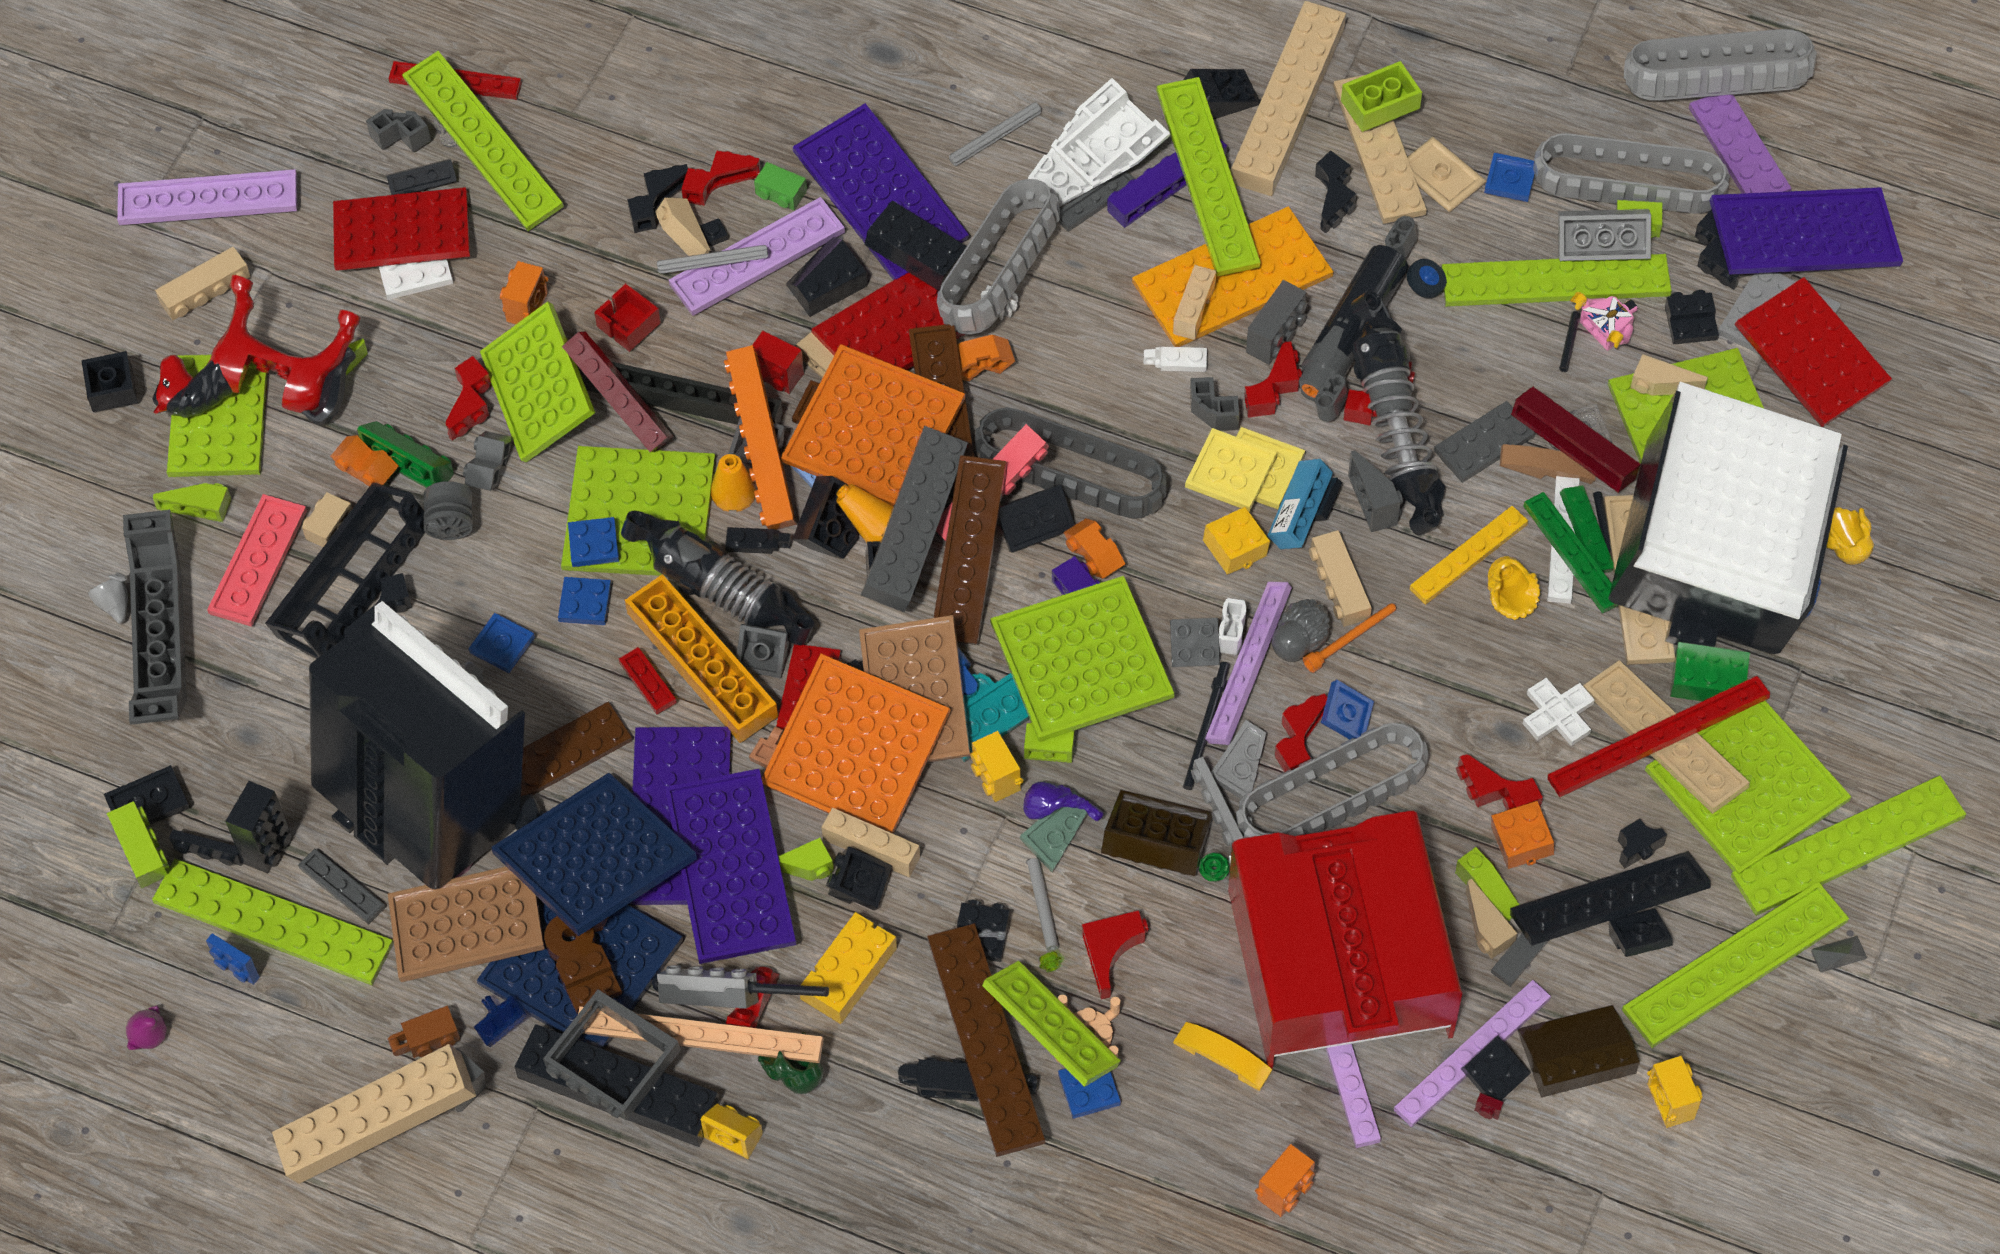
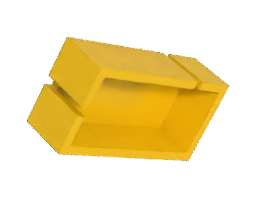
(849, 966)

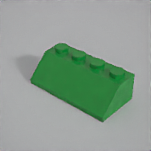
(412, 459)

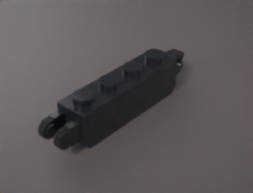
(945, 1079)

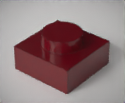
(1488, 1107)

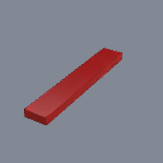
(477, 82)

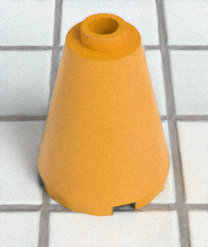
(732, 485)
(864, 511)

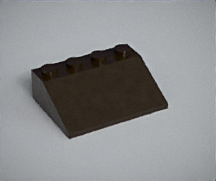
(1156, 832)
(1579, 1051)

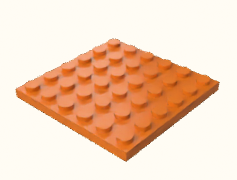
(868, 422)
(855, 744)

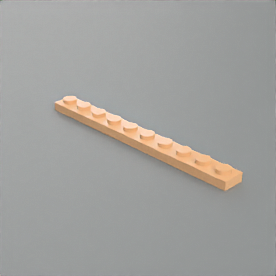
(718, 1037)

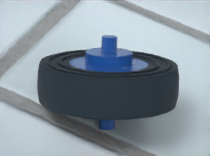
(1426, 278)

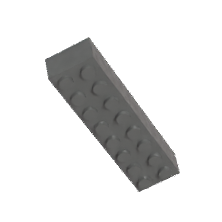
(914, 519)

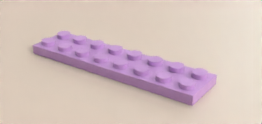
(207, 197)
(785, 242)

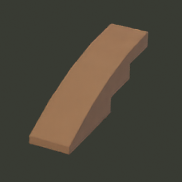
(1542, 462)

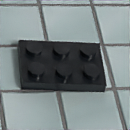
(1035, 518)
(156, 793)

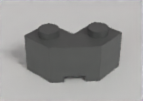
(389, 127)
(1216, 412)
(490, 456)

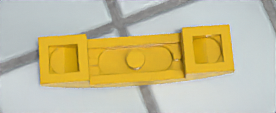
(1224, 1053)

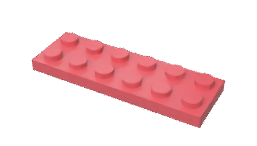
(257, 560)

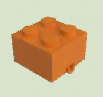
(523, 292)
(1522, 835)
(1286, 1181)

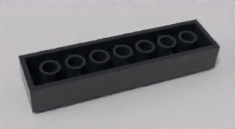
(669, 1107)

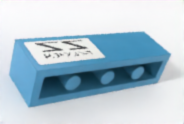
(1300, 504)

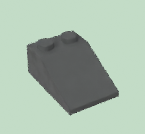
(1374, 493)

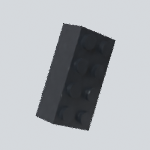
(914, 244)
(258, 827)

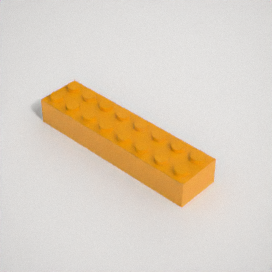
(701, 658)

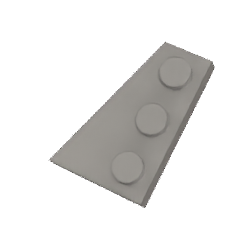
(1240, 761)

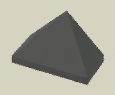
(1838, 954)

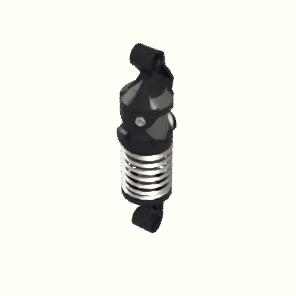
(709, 572)

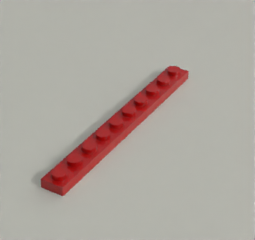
(1658, 736)

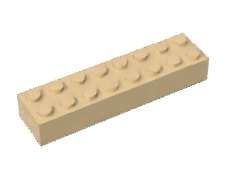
(373, 1114)

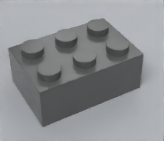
(1276, 322)

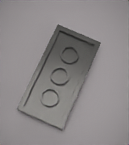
(1481, 442)

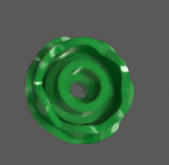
(1214, 860)

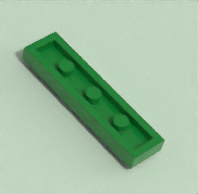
(1586, 525)

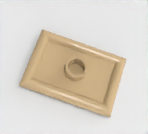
(1443, 174)

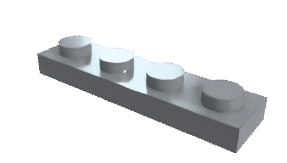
(1212, 795)

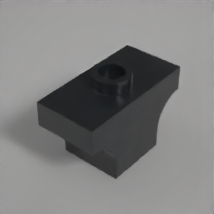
(1639, 842)

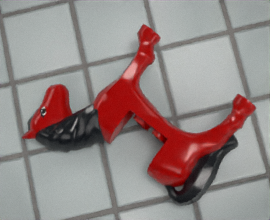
(310, 380)

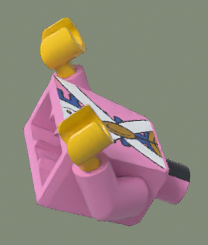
(1606, 319)

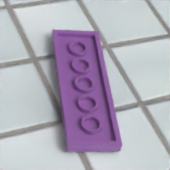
(1738, 145)

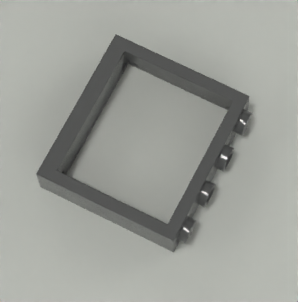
(632, 1021)

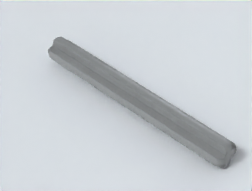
(995, 134)
(712, 259)

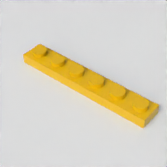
(1468, 555)

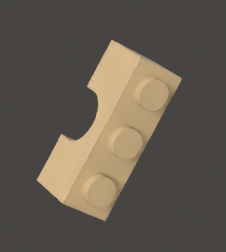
(1190, 310)

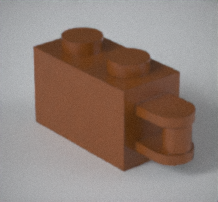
(425, 1033)

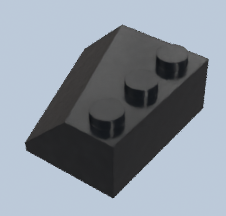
(827, 277)
(824, 523)

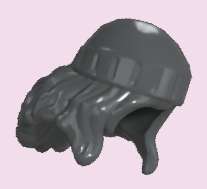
(1300, 630)

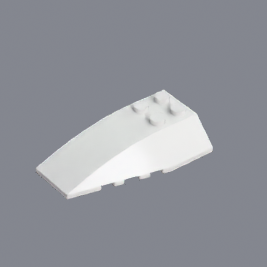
(1098, 144)

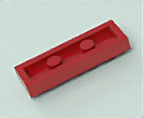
(647, 680)

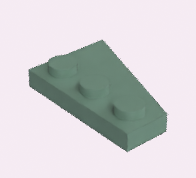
(1052, 834)

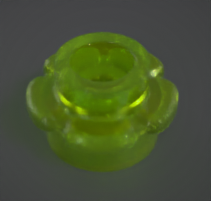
(1050, 961)

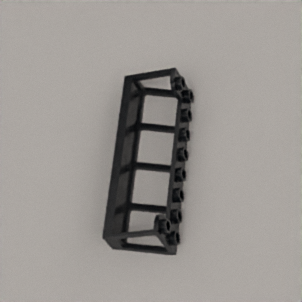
(331, 562)

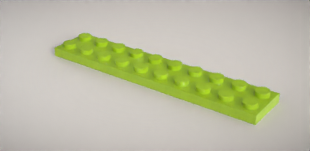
(483, 141)
(1208, 176)
(1554, 280)
(1849, 844)
(273, 921)
(1735, 964)

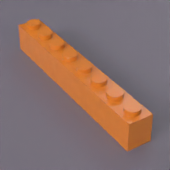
(760, 437)

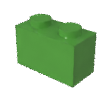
(780, 186)

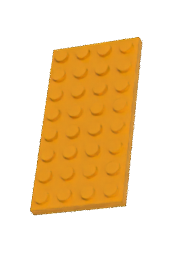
(1283, 254)

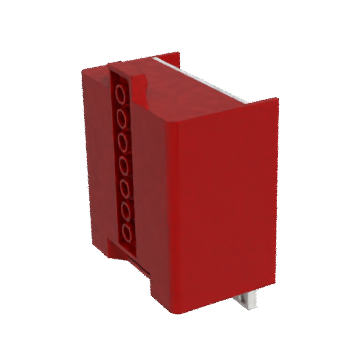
(1343, 935)

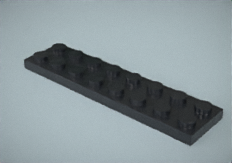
(1610, 898)

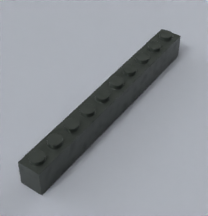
(684, 394)

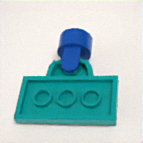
(989, 704)

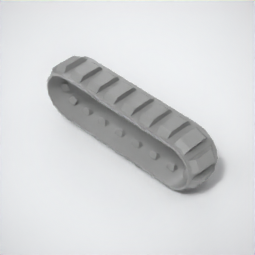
(1720, 64)
(1632, 154)
(1013, 200)
(1387, 734)

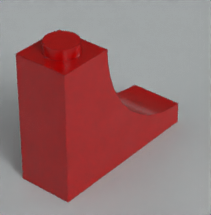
(1108, 940)

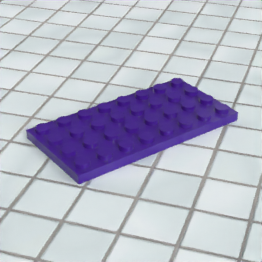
(865, 171)
(1805, 230)
(669, 758)
(737, 879)

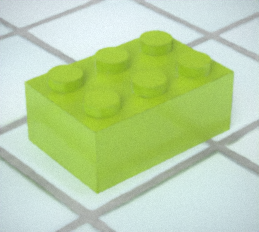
(1381, 96)
(139, 844)

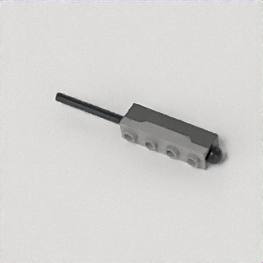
(720, 987)

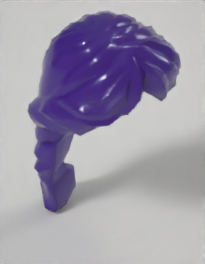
(1047, 797)

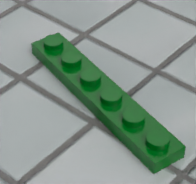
(1570, 550)

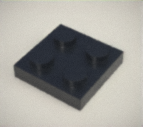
(1495, 1069)

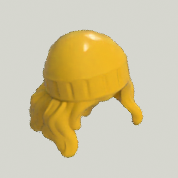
(1850, 536)
(1512, 588)

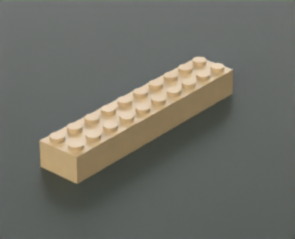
(1288, 98)

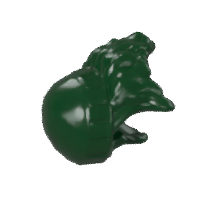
(796, 1075)

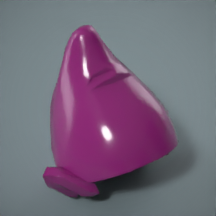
(145, 1029)

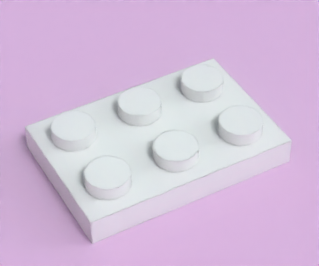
(414, 277)

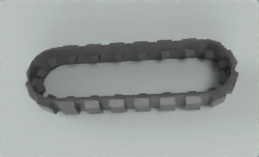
(1084, 444)

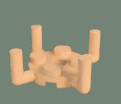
(1098, 1022)

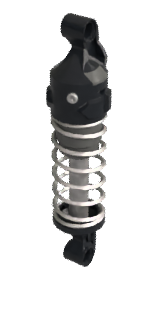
(1383, 371)

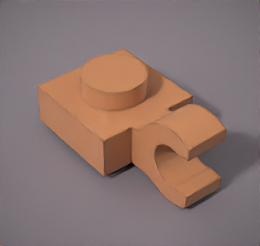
(765, 748)

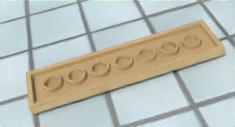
(1385, 166)
(1641, 632)
(1689, 760)

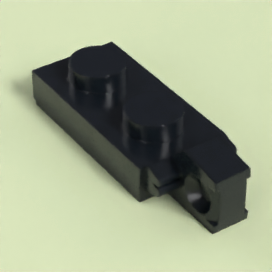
(756, 540)

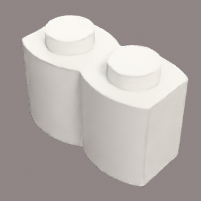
(1232, 626)

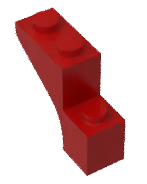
(725, 170)
(1283, 378)
(1357, 404)
(469, 407)
(1299, 724)
(1486, 786)
(749, 1016)

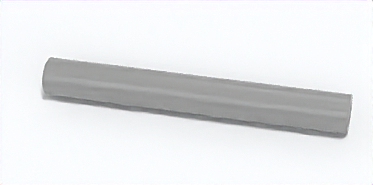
(1042, 904)

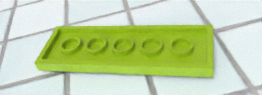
(1051, 1023)

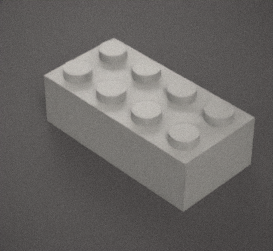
(1604, 234)

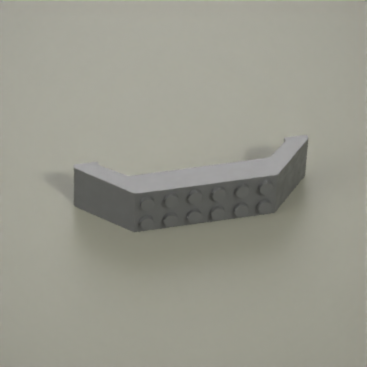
(155, 618)

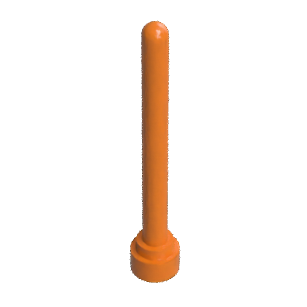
(1314, 660)

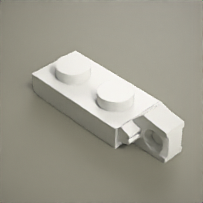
(1177, 358)

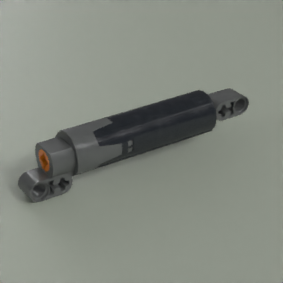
(1332, 351)

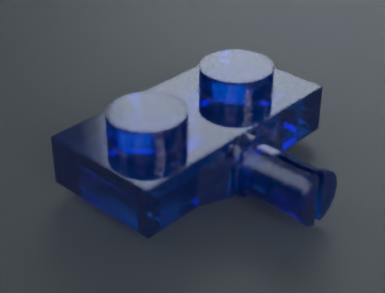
(499, 1019)

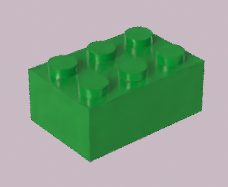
(1706, 671)

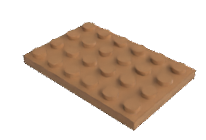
(924, 661)
(463, 923)

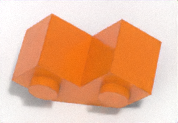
(984, 353)
(362, 463)
(1100, 554)

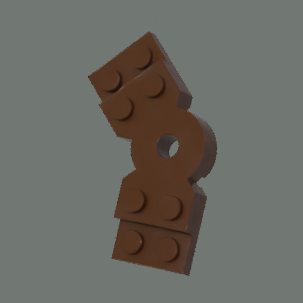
(580, 962)

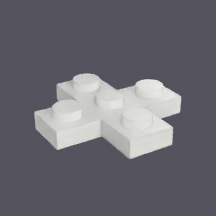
(1558, 711)

